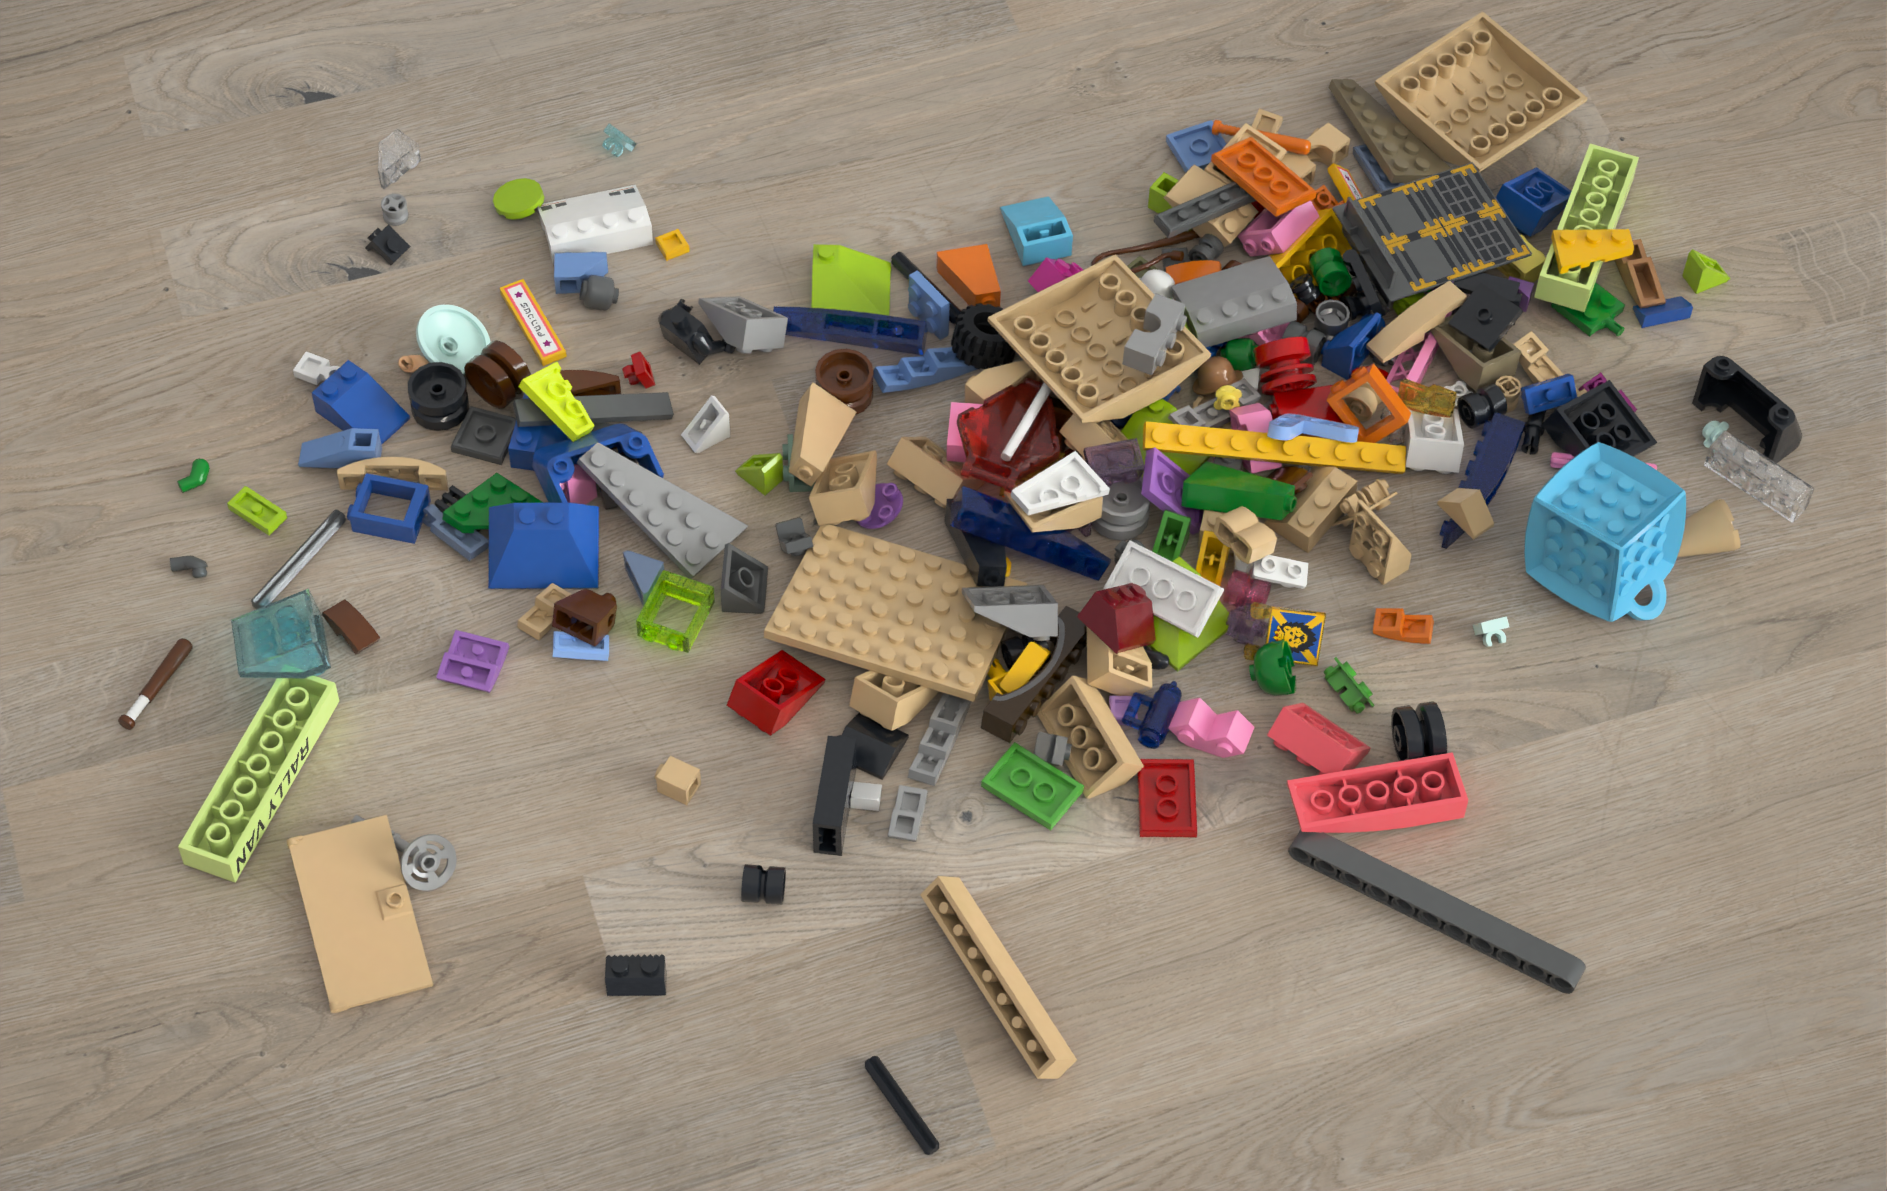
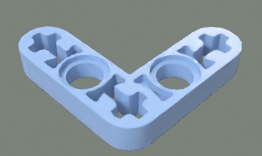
(1291, 425)

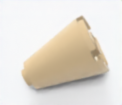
(1709, 531)

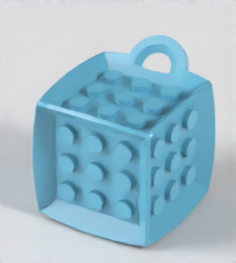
(1606, 533)

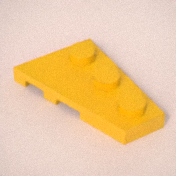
(1587, 246)

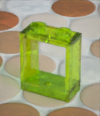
(682, 589)

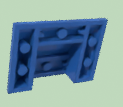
(543, 546)

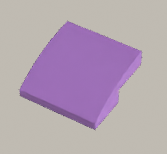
(473, 661)

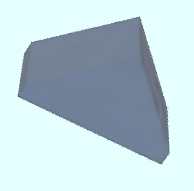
(642, 572)

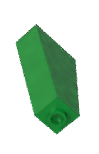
(1225, 489)

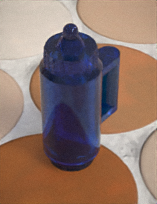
(1160, 711)

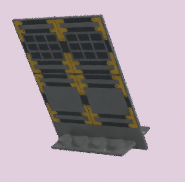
(1430, 232)

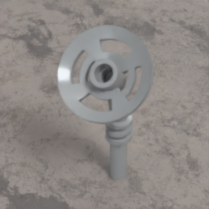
(424, 859)

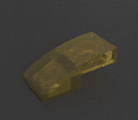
(1427, 400)

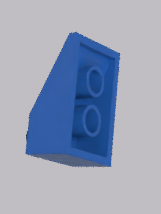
(1533, 200)
(356, 400)

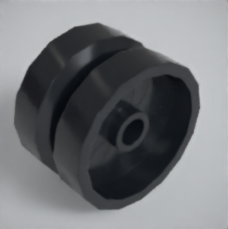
(438, 396)
(1418, 731)

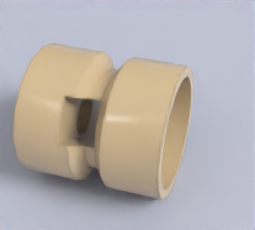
(1363, 402)

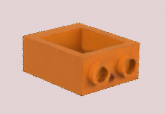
(1399, 412)

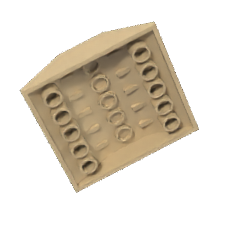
(1477, 94)
(1078, 337)

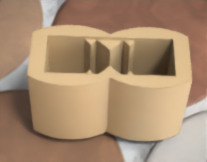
(1245, 534)

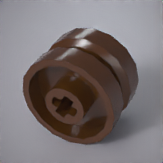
(497, 374)
(847, 377)

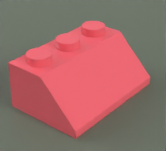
(1316, 740)

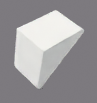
(708, 426)

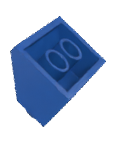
(528, 440)

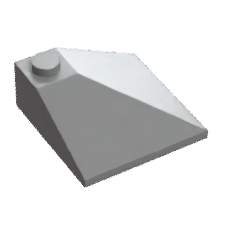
(1021, 608)

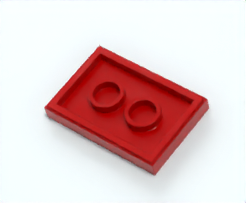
(1167, 798)

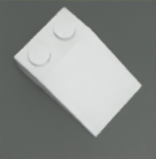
(1434, 442)

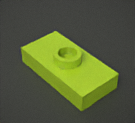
(257, 510)

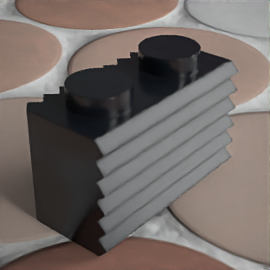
(635, 975)

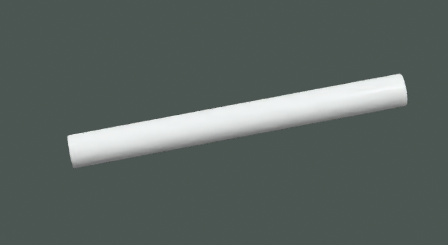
(1026, 422)

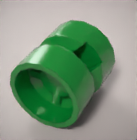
(1330, 272)

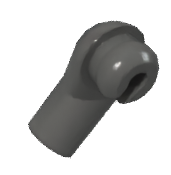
(189, 562)

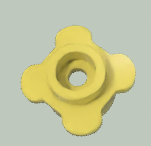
(1227, 398)

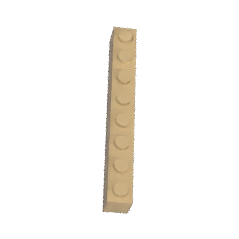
(998, 978)

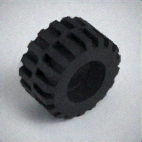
(978, 341)

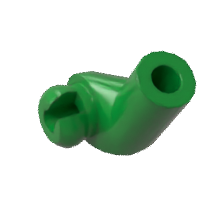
(197, 476)

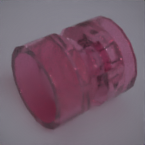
(1245, 590)

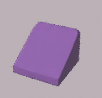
(1526, 289)

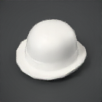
(1159, 282)

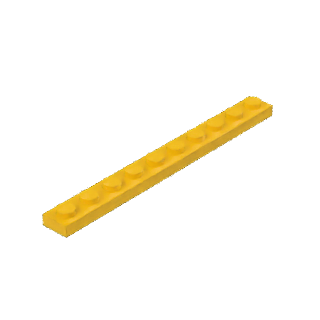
(1260, 447)

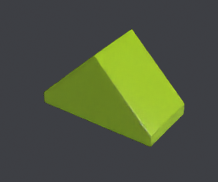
(1703, 272)
(762, 471)

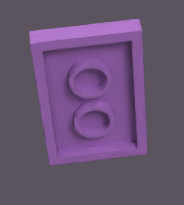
(1164, 487)

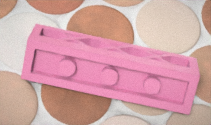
(1421, 359)

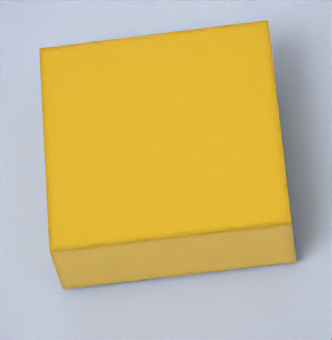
(672, 244)

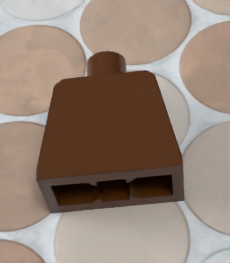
(585, 615)

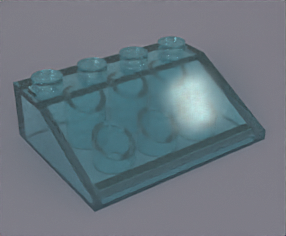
(282, 639)

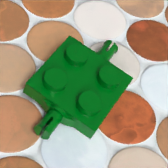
(1598, 314)

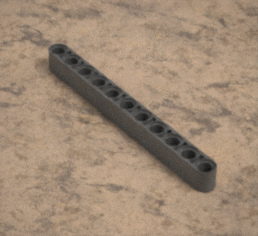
(1438, 910)

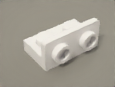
(1280, 571)

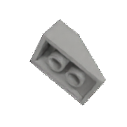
(745, 323)

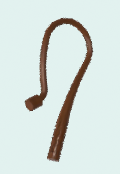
(1174, 255)

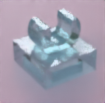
(619, 139)

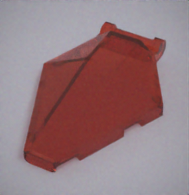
(990, 428)

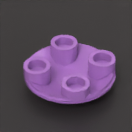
(886, 507)

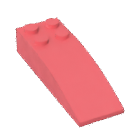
(1381, 796)

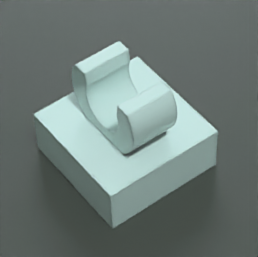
(1492, 627)

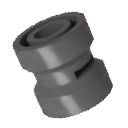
(1208, 248)

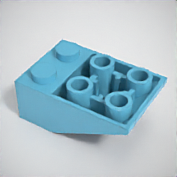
(1038, 230)

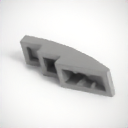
(939, 739)

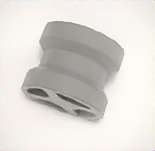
(394, 209)

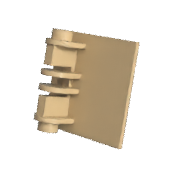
(1374, 496)

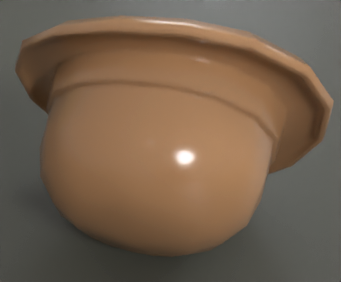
(1215, 374)

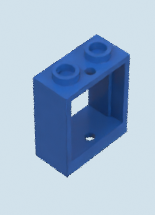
(386, 527)

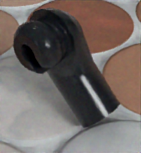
(1158, 659)

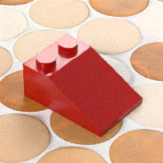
(774, 691)

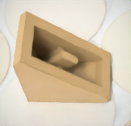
(1468, 511)

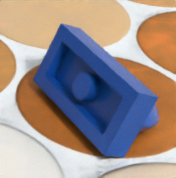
(1548, 394)

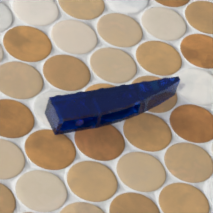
(856, 328)
(1490, 466)
(1002, 524)

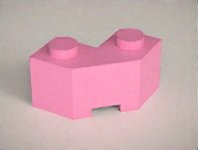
(1255, 419)
(1210, 732)

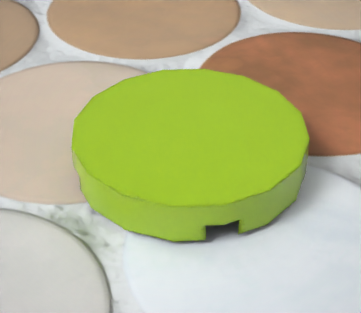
(518, 198)

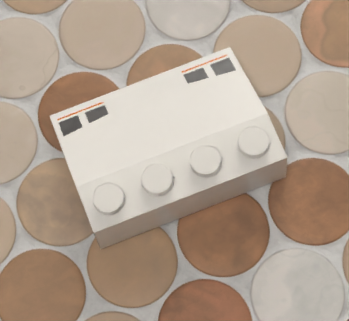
(597, 222)

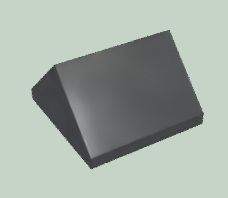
(742, 582)

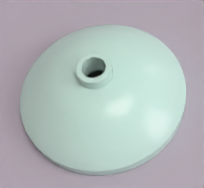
(451, 329)

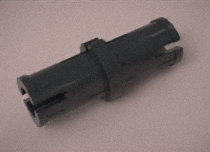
(1533, 431)

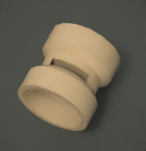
(1511, 389)

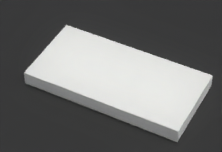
(1175, 592)

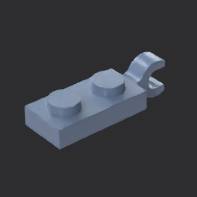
(466, 544)

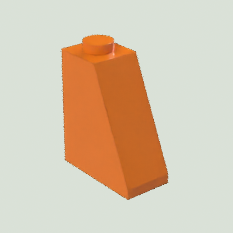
(970, 274)

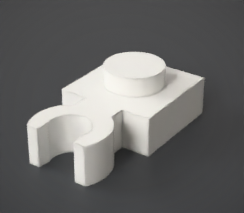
(313, 368)

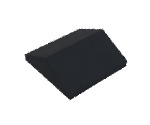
(874, 745)

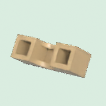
(1327, 146)

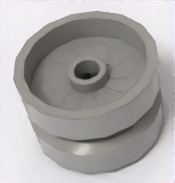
(1123, 511)

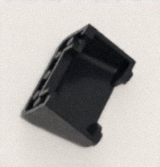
(1728, 385)

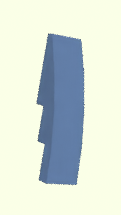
(921, 371)

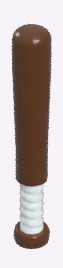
(157, 681)

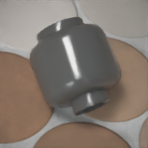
(598, 292)

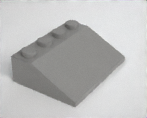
(1236, 301)

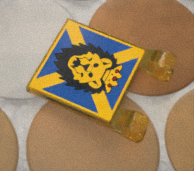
(1298, 627)

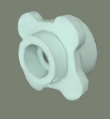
(1713, 431)

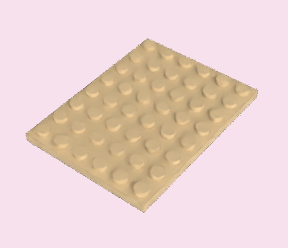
(888, 612)

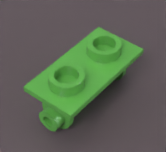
(1356, 694)

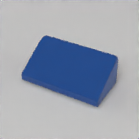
(1673, 310)

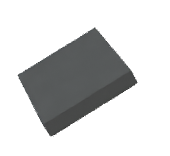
(484, 435)

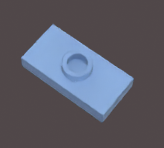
(571, 647)

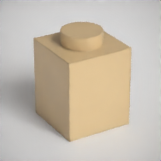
(678, 780)

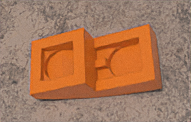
(1395, 625)

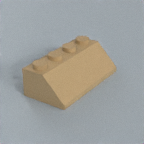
(1099, 749)

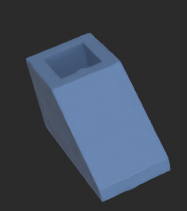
(573, 268)

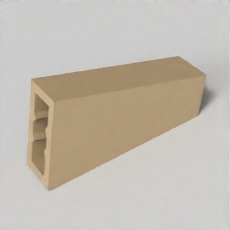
(818, 432)

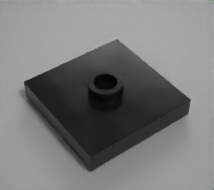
(1485, 317)

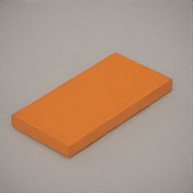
(1263, 176)

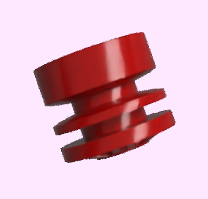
(1284, 363)

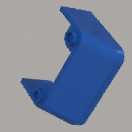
(556, 461)

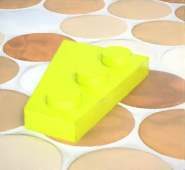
(555, 399)

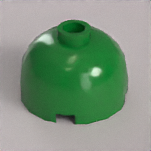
(1274, 669)

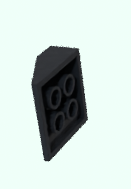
(1598, 417)

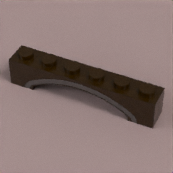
(1009, 713)

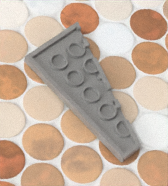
(674, 519)

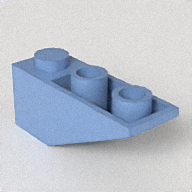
(341, 448)

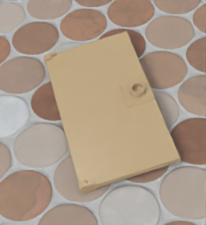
(359, 913)

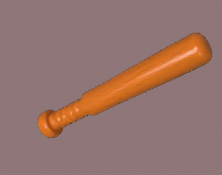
(1289, 143)

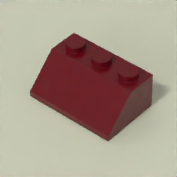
(1120, 617)

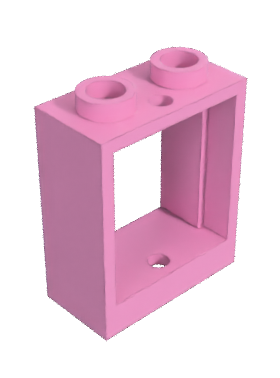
(1276, 234)

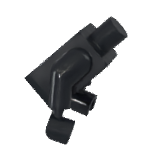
(689, 333)

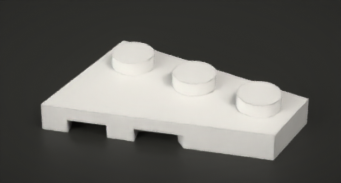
(1060, 485)

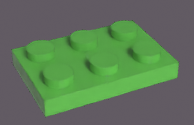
(1032, 786)

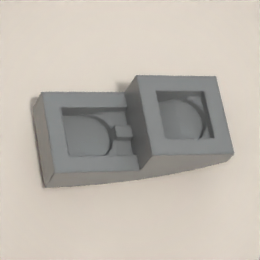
(907, 813)

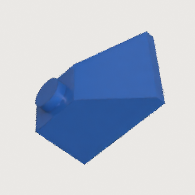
(1349, 348)

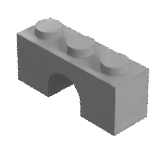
(1148, 349)

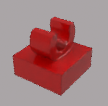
(639, 371)

